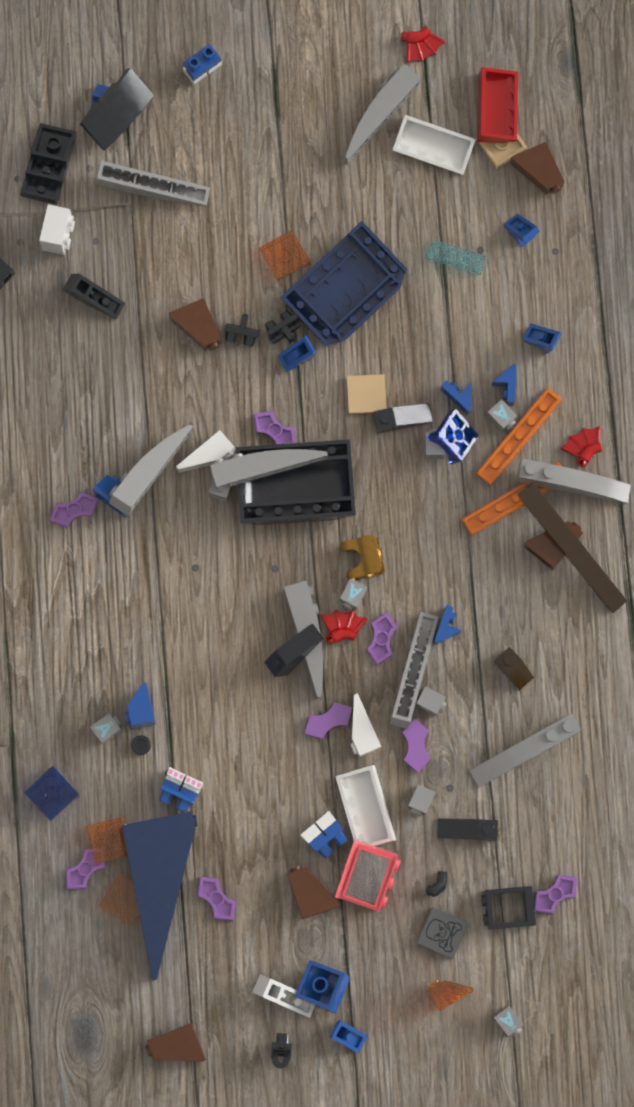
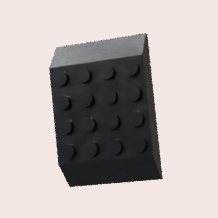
(304, 493)

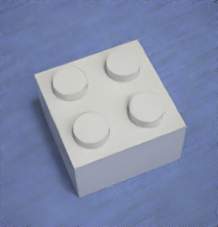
(56, 230)

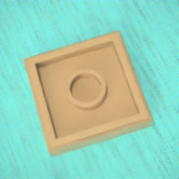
(502, 152)
(366, 393)

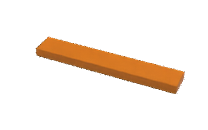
(518, 436)
(496, 509)

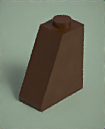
(540, 168)
(197, 324)
(546, 549)
(310, 893)
(177, 1045)

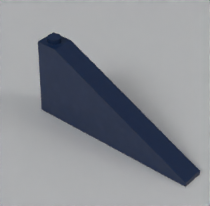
(157, 865)

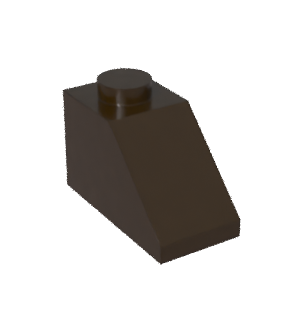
(514, 668)

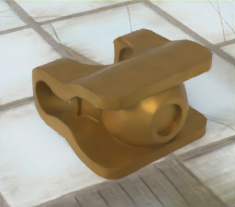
(371, 557)

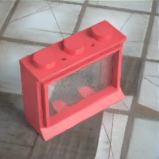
(367, 875)

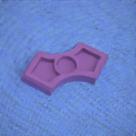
(267, 424)
(82, 506)
(380, 647)
(321, 724)
(415, 737)
(78, 876)
(210, 890)
(547, 900)

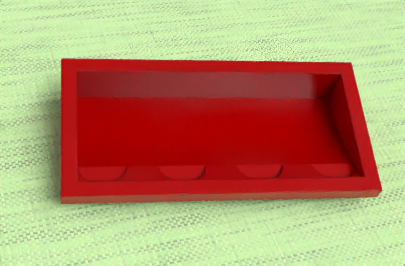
(497, 105)

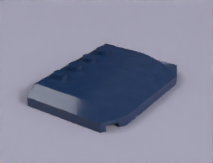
(346, 286)

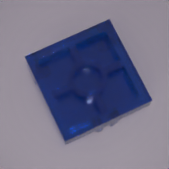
(454, 436)
(51, 793)

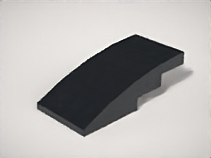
(116, 109)
(48, 163)

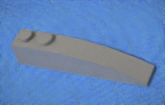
(385, 104)
(150, 184)
(260, 464)
(146, 471)
(571, 481)
(305, 613)
(414, 670)
(525, 750)

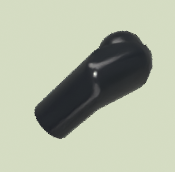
(438, 887)

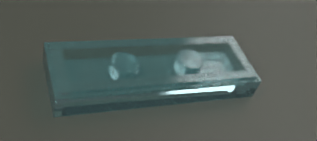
(456, 257)

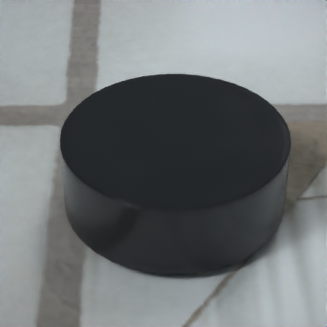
(141, 745)

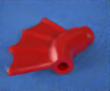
(421, 44)
(584, 445)
(342, 626)

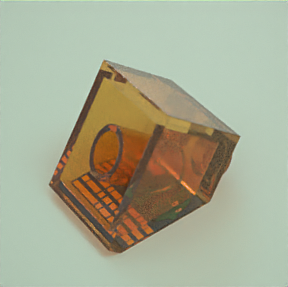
(446, 993)

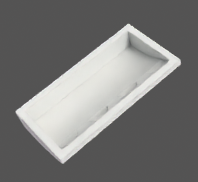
(434, 144)
(365, 806)

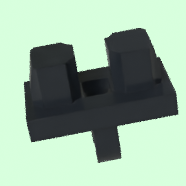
(283, 329)
(233, 330)
(281, 1048)

